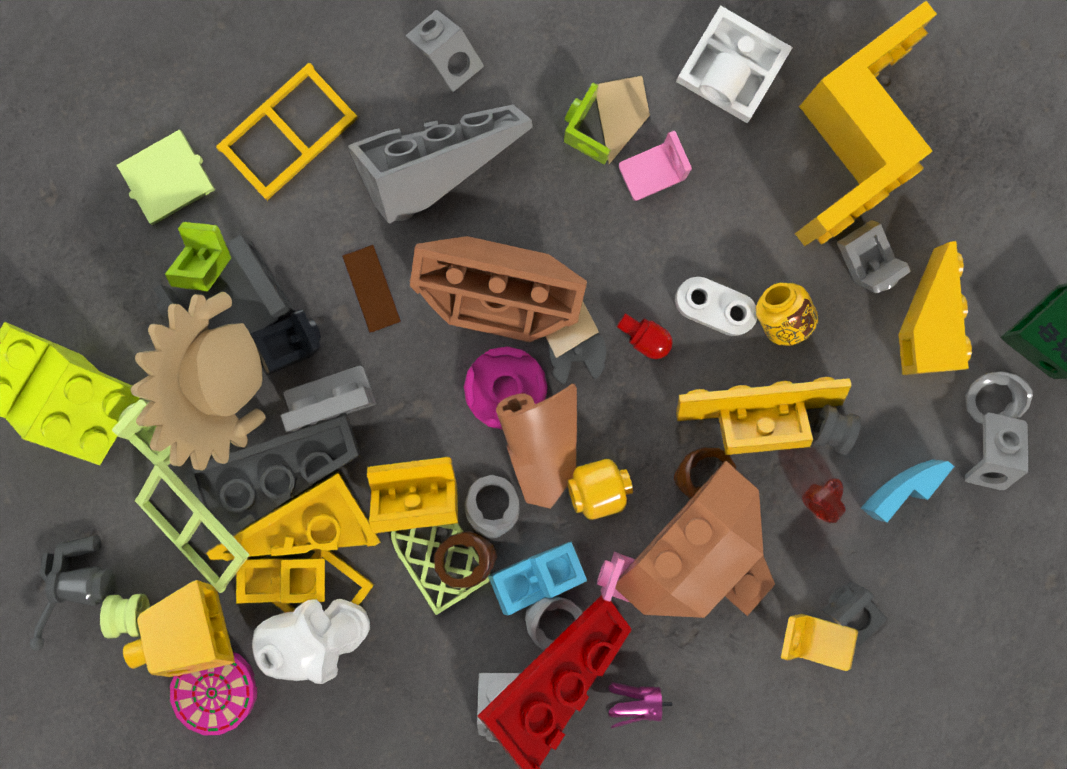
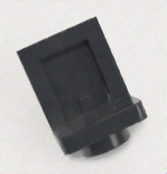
(287, 342)

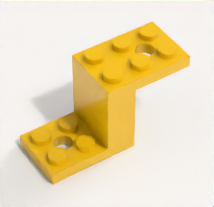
(867, 126)

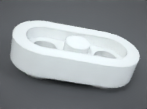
(717, 306)

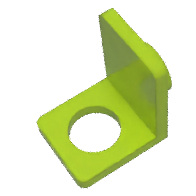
(578, 140)

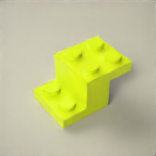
(58, 396)

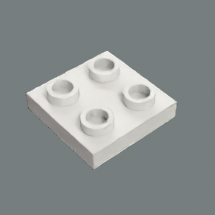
(734, 64)

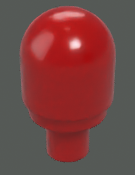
(647, 336)

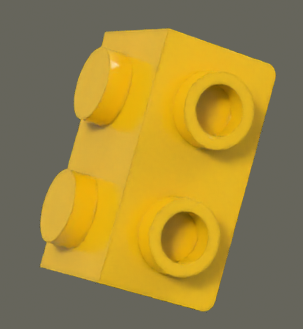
(412, 495)

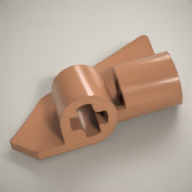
(541, 443)

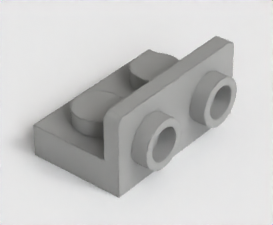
(327, 398)

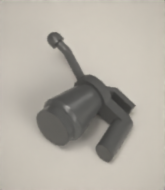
(81, 586)

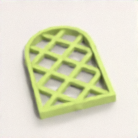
(422, 585)

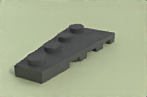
(270, 473)

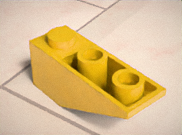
(934, 326)

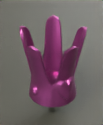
(647, 708)

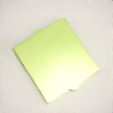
(165, 177)

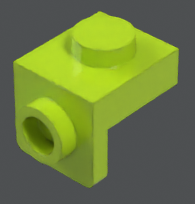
(201, 259)

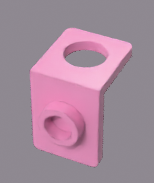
(656, 168)
(610, 574)

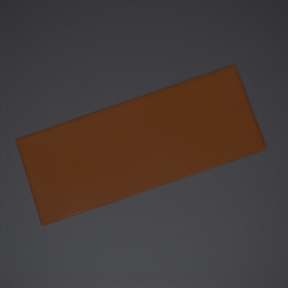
(371, 288)

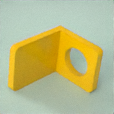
(819, 641)

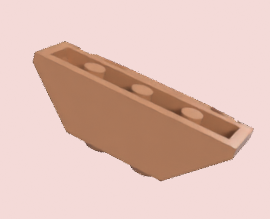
(497, 287)
(699, 550)

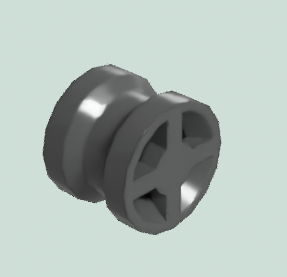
(836, 429)

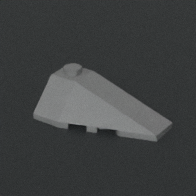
(421, 167)

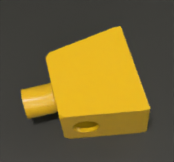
(182, 634)

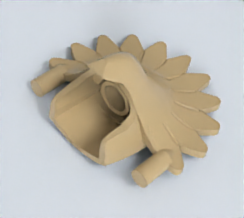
(199, 383)

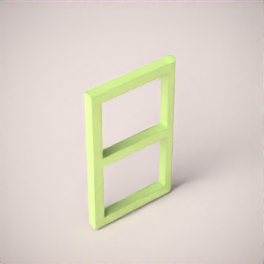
(200, 514)

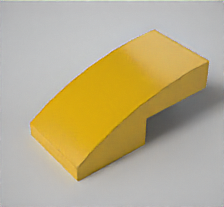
(281, 580)

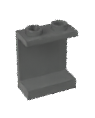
(249, 283)

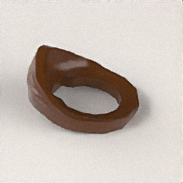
(683, 476)
(486, 554)

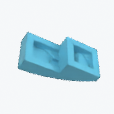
(916, 481)
(537, 578)

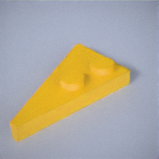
(315, 520)

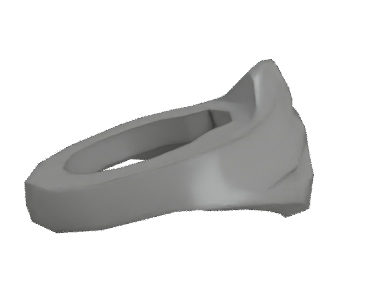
(1020, 390)
(487, 527)
(535, 612)

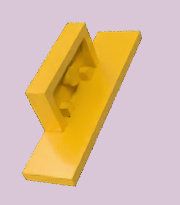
(763, 416)

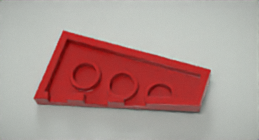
(542, 699)

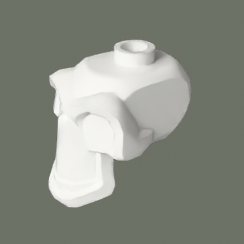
(309, 640)

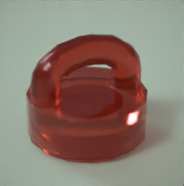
(826, 500)

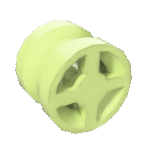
(121, 615)

